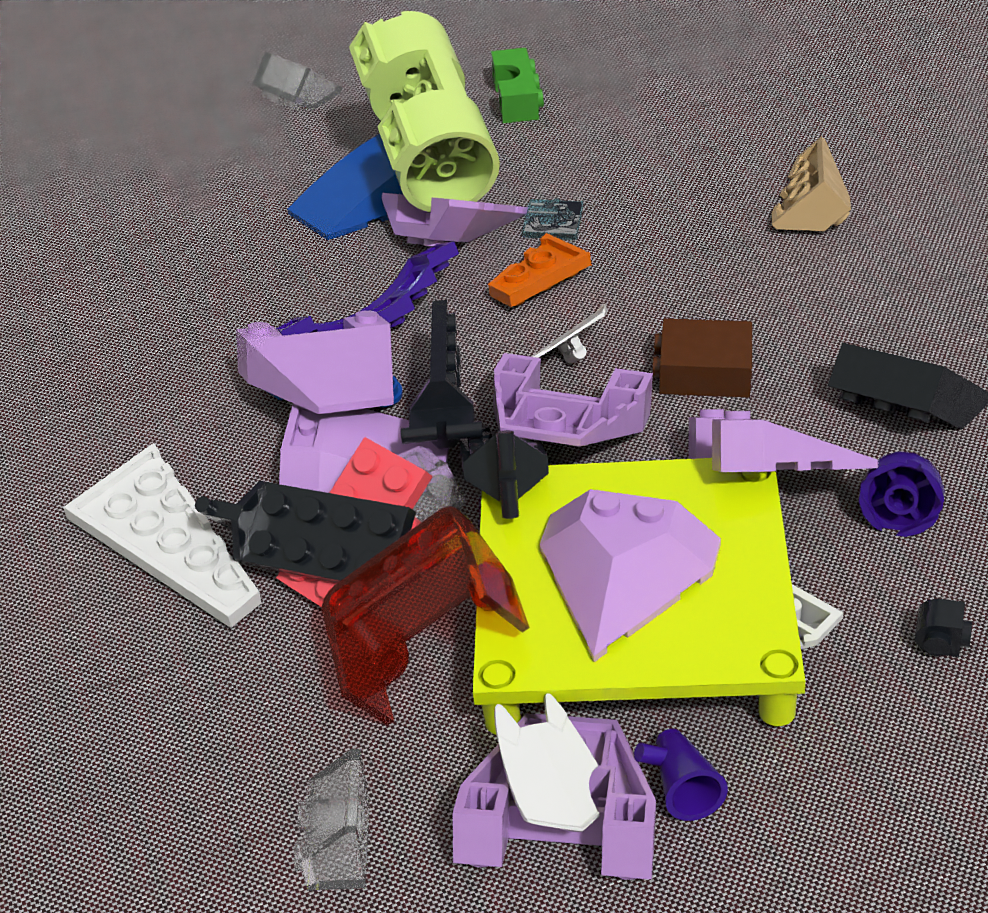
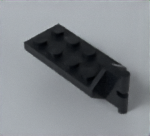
(441, 409)
(503, 466)
(307, 529)

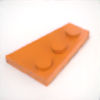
(538, 271)

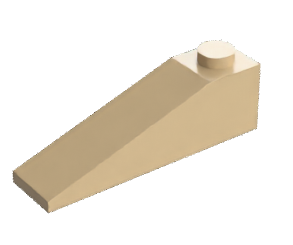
(815, 193)

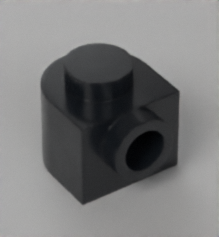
(942, 627)

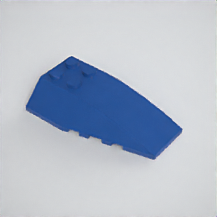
(348, 193)

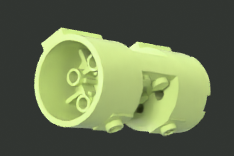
(425, 116)

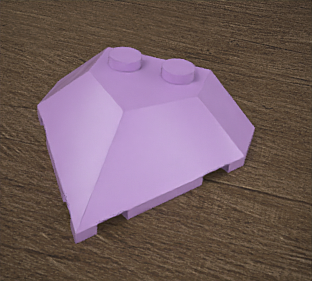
(447, 220)
(624, 561)

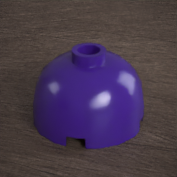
(902, 494)

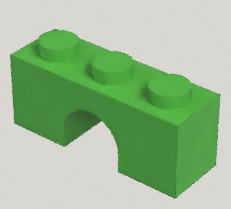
(517, 85)

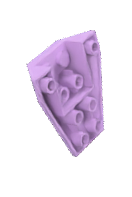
(322, 444)

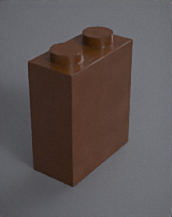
(704, 357)

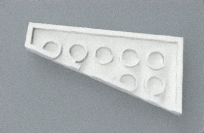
(155, 525)

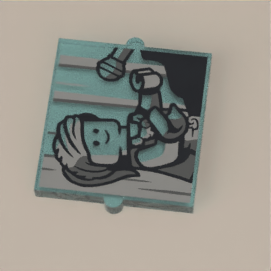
(553, 217)

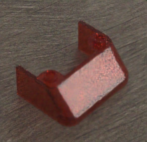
(405, 592)

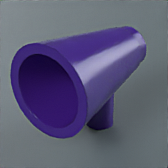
(688, 779)

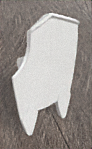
(577, 351)
(548, 768)

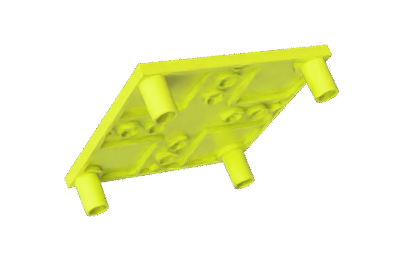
(718, 640)

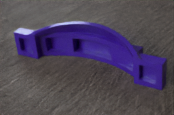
(397, 299)

